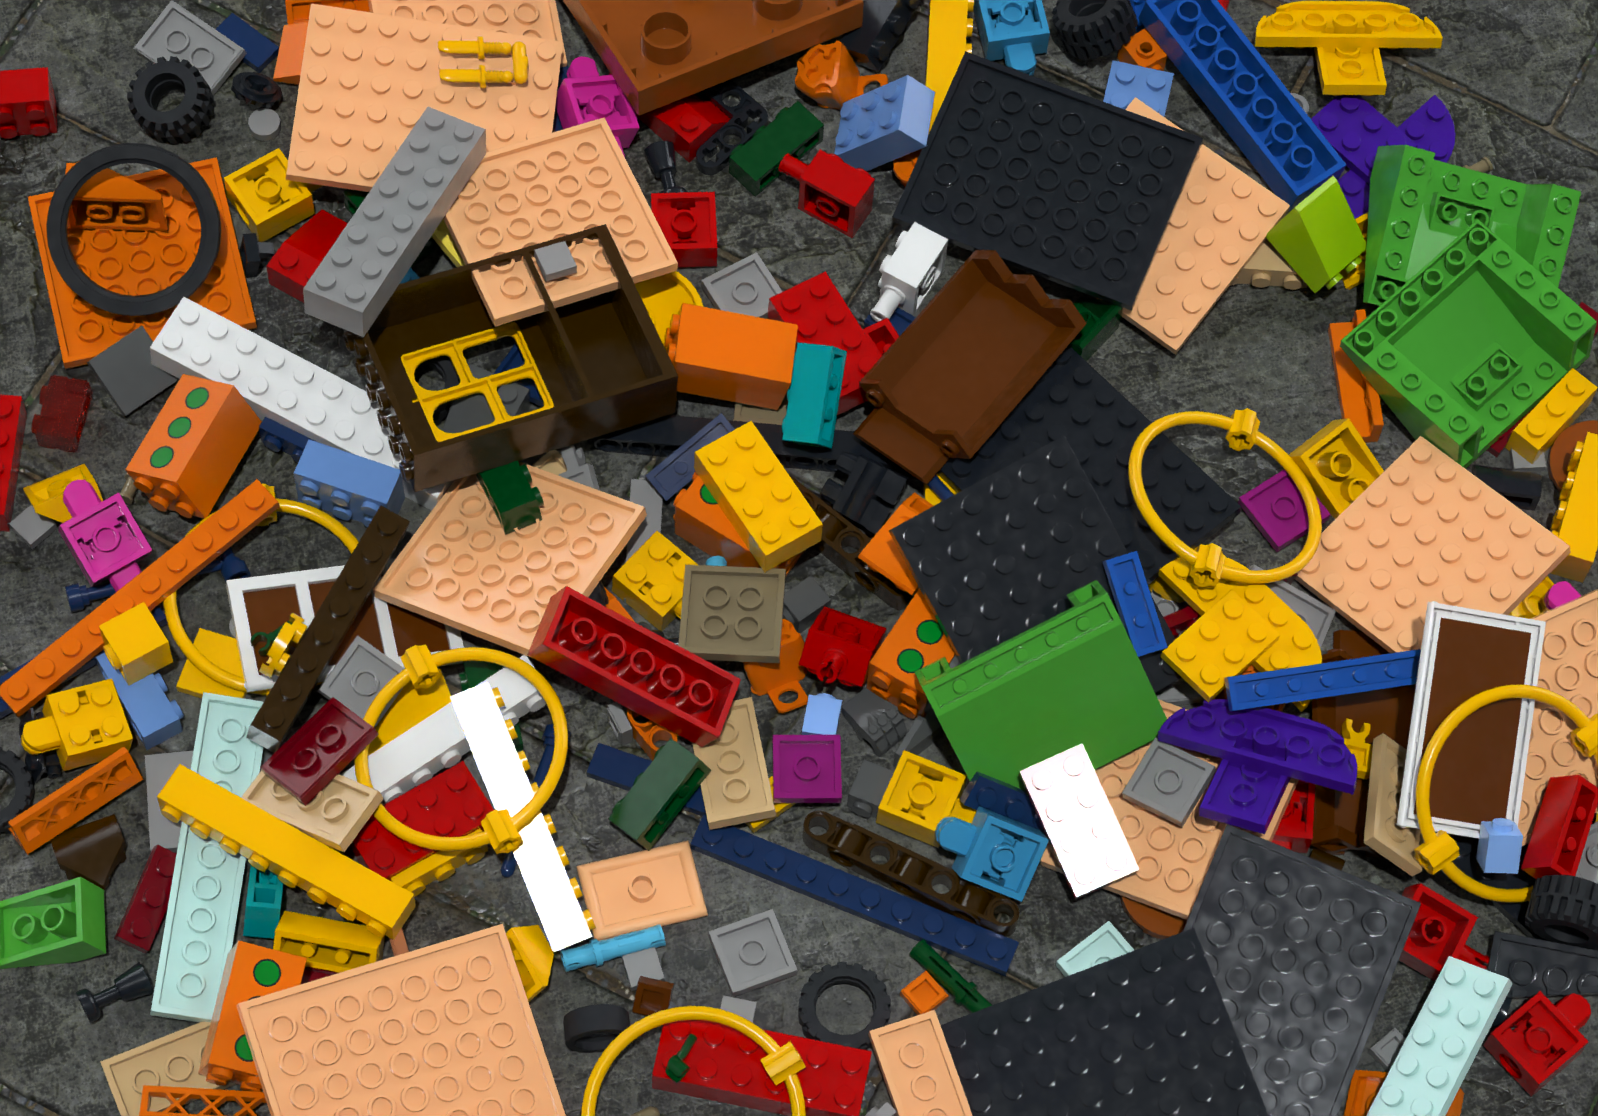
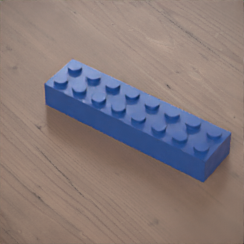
(1244, 95)

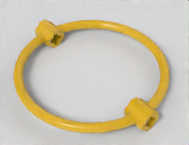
(1208, 559)
(170, 603)
(498, 825)
(1441, 849)
(780, 1063)

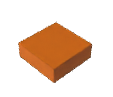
(924, 994)

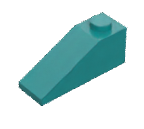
(262, 904)

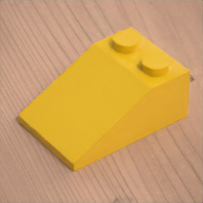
(1337, 465)

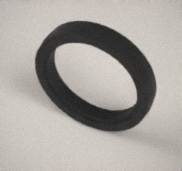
(104, 298)

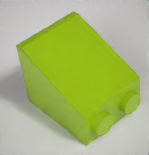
(1320, 237)

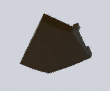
(91, 850)

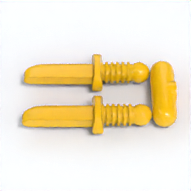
(519, 58)

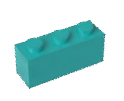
(814, 395)

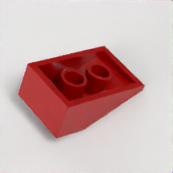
(303, 253)

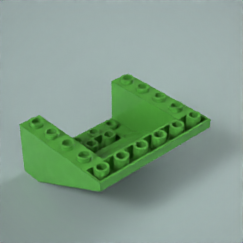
(1428, 203)
(1470, 344)
(1047, 693)

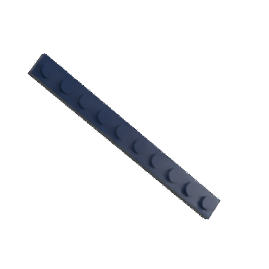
(856, 896)

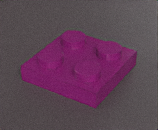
(1279, 510)
(807, 769)

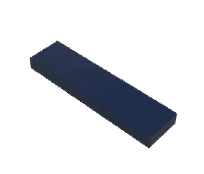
(622, 768)

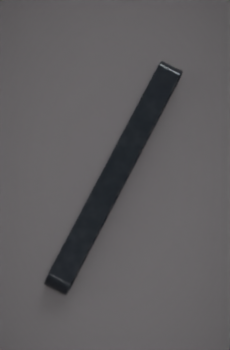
(668, 433)

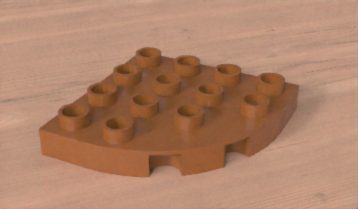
(685, 46)

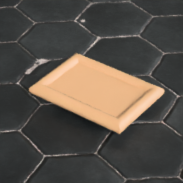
(642, 890)

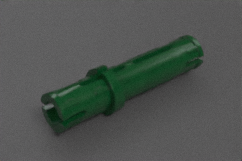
(963, 991)

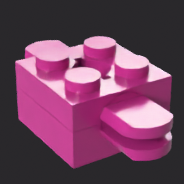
(599, 97)
(102, 536)

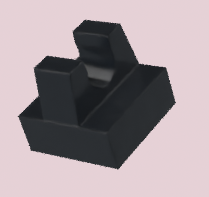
(254, 254)

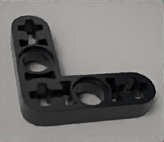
(739, 120)

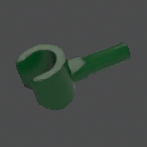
(269, 638)
(676, 1068)

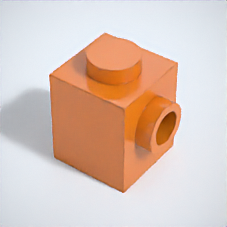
(1143, 51)

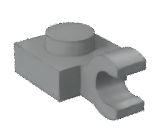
(577, 469)

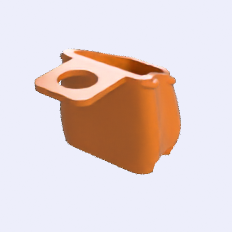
(831, 76)
(783, 676)

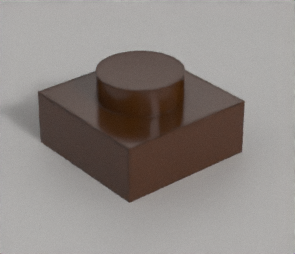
(652, 996)

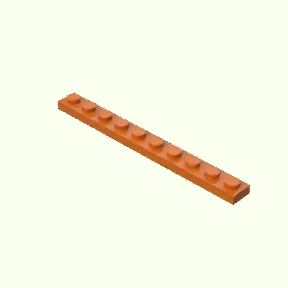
(149, 586)

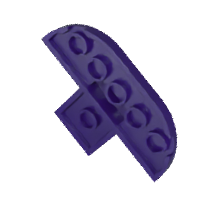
(1358, 129)
(1259, 758)

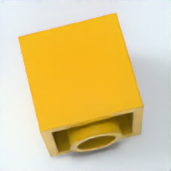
(135, 644)

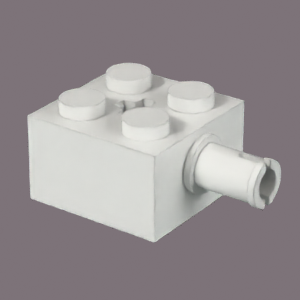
(910, 271)

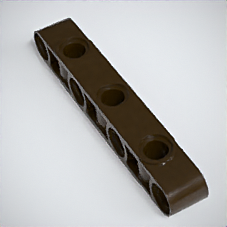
(840, 533)
(908, 872)

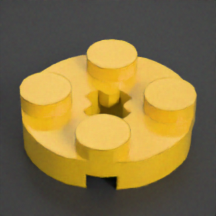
(278, 653)

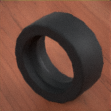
(594, 1027)

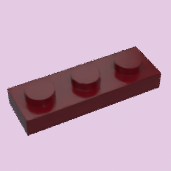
(148, 901)

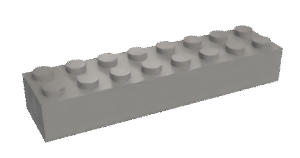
(394, 222)

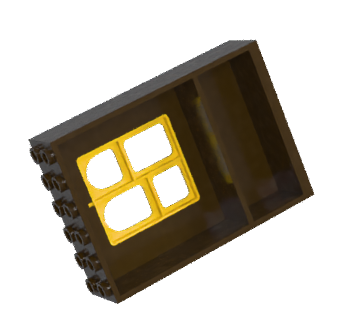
(590, 360)

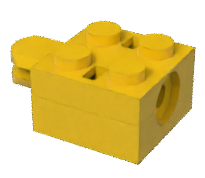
(266, 198)
(654, 580)
(80, 724)
(921, 797)

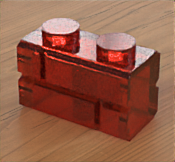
(62, 413)

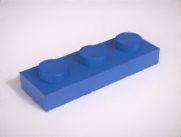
(1135, 603)

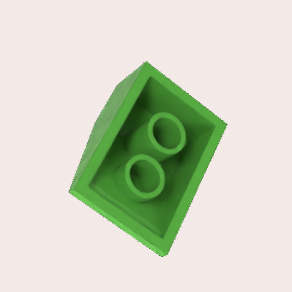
(53, 925)

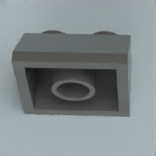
(474, 410)

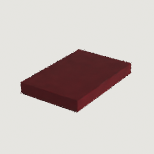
(319, 751)

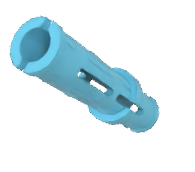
(600, 951)

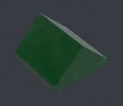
(1101, 320)

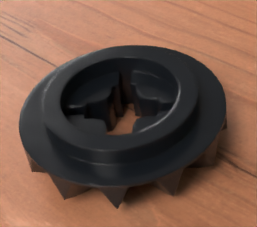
(256, 89)

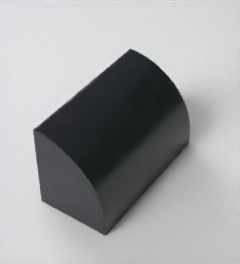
(1517, 486)

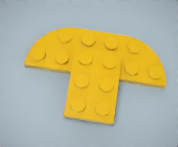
(1347, 39)
(1236, 629)

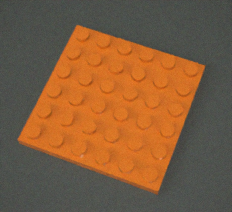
(142, 265)

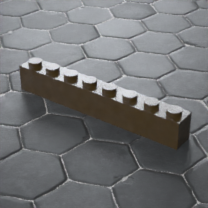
(327, 629)

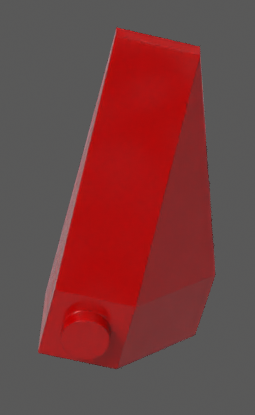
(685, 123)

